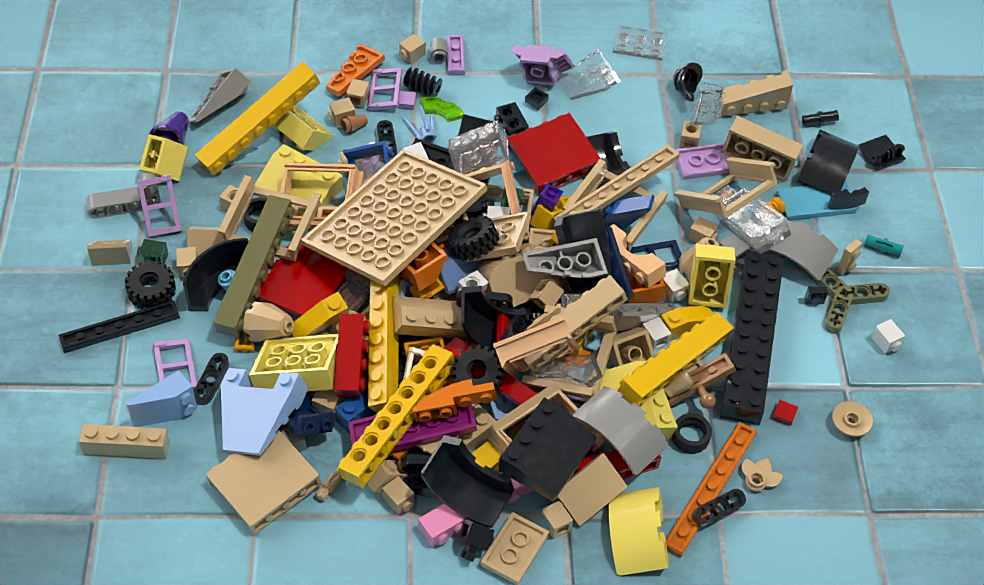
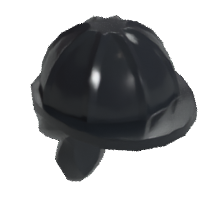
(687, 79)

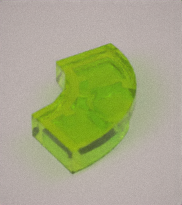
(447, 110)

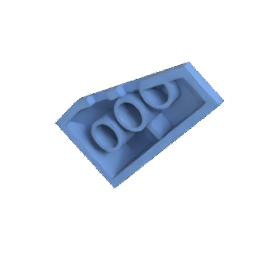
(455, 270)

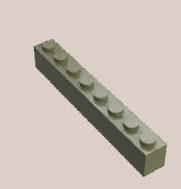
(254, 265)

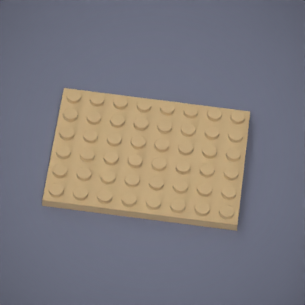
(394, 216)

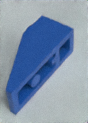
(627, 211)
(353, 409)

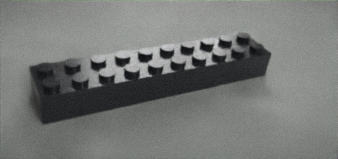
(753, 338)

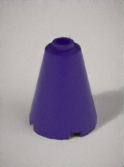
(172, 127)

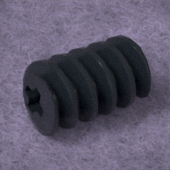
(422, 82)

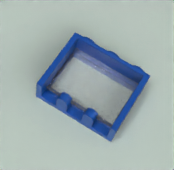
(369, 158)

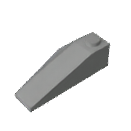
(574, 259)

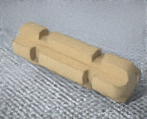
(329, 485)

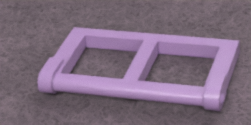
(396, 88)
(168, 179)
(157, 346)

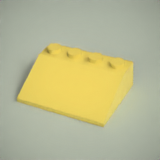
(304, 183)
(308, 355)
(656, 407)

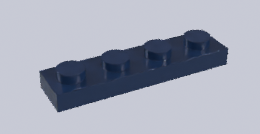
(618, 269)

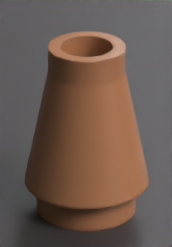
(352, 123)

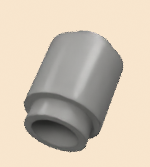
(439, 50)

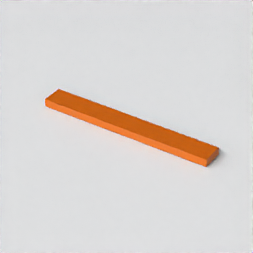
(711, 487)

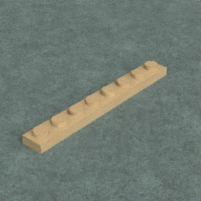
(624, 182)

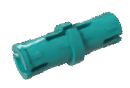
(883, 245)

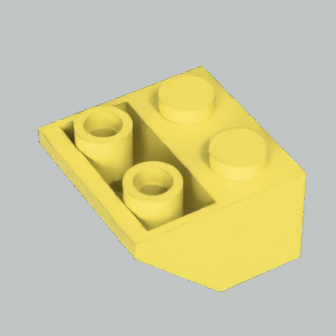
(163, 157)

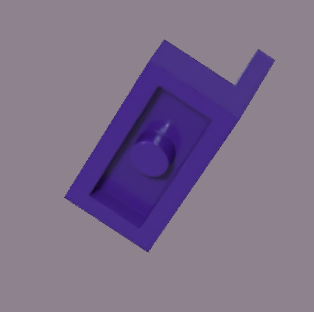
(549, 197)

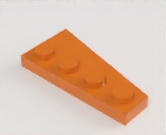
(357, 67)

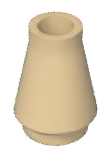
(679, 384)

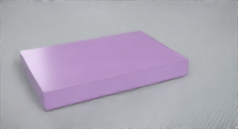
(702, 161)

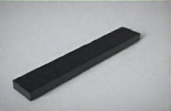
(118, 326)

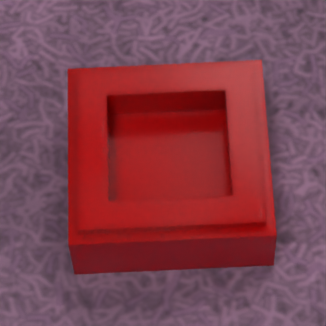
(785, 412)

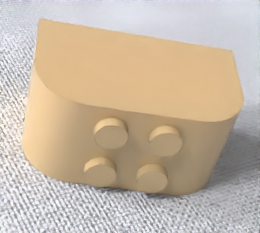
(509, 275)

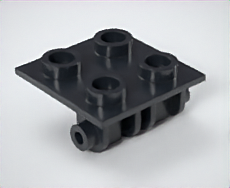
(882, 152)

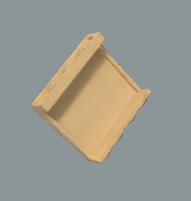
(264, 484)

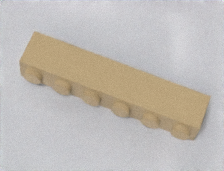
(582, 316)

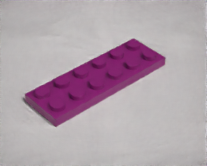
(424, 432)

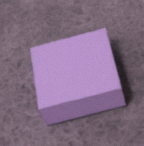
(407, 100)

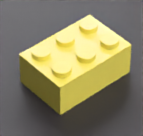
(711, 275)

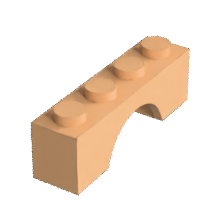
(645, 268)

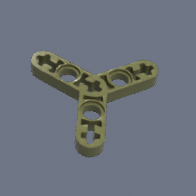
(849, 299)

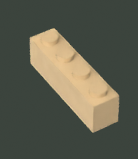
(124, 441)

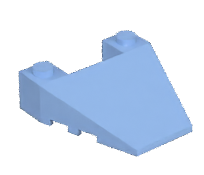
(255, 414)

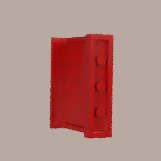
(554, 152)
(302, 283)

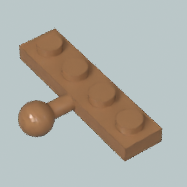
(704, 377)

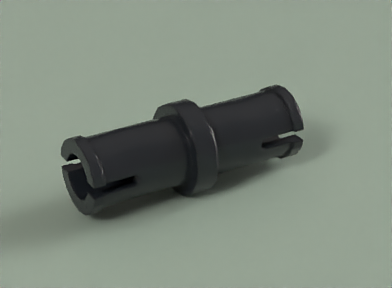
(820, 118)

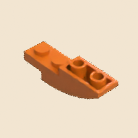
(445, 400)

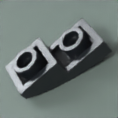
(847, 200)

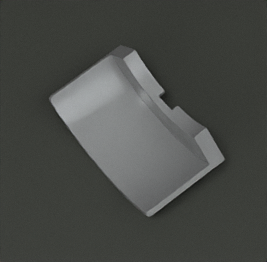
(806, 249)
(623, 427)

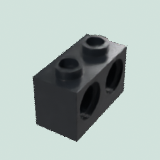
(512, 118)

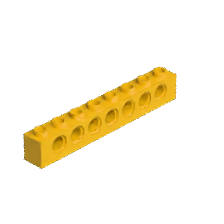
(395, 417)

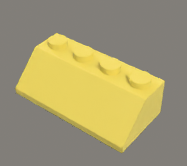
(302, 130)

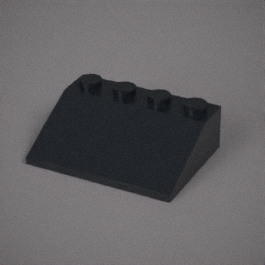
(546, 450)

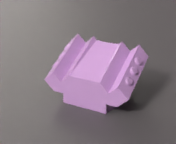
(542, 64)

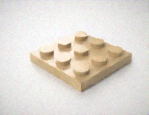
(511, 234)

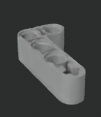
(122, 200)

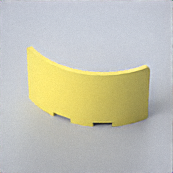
(636, 533)

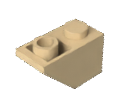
(384, 474)

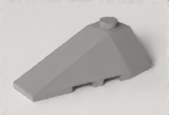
(224, 89)
(634, 314)

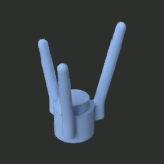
(426, 132)

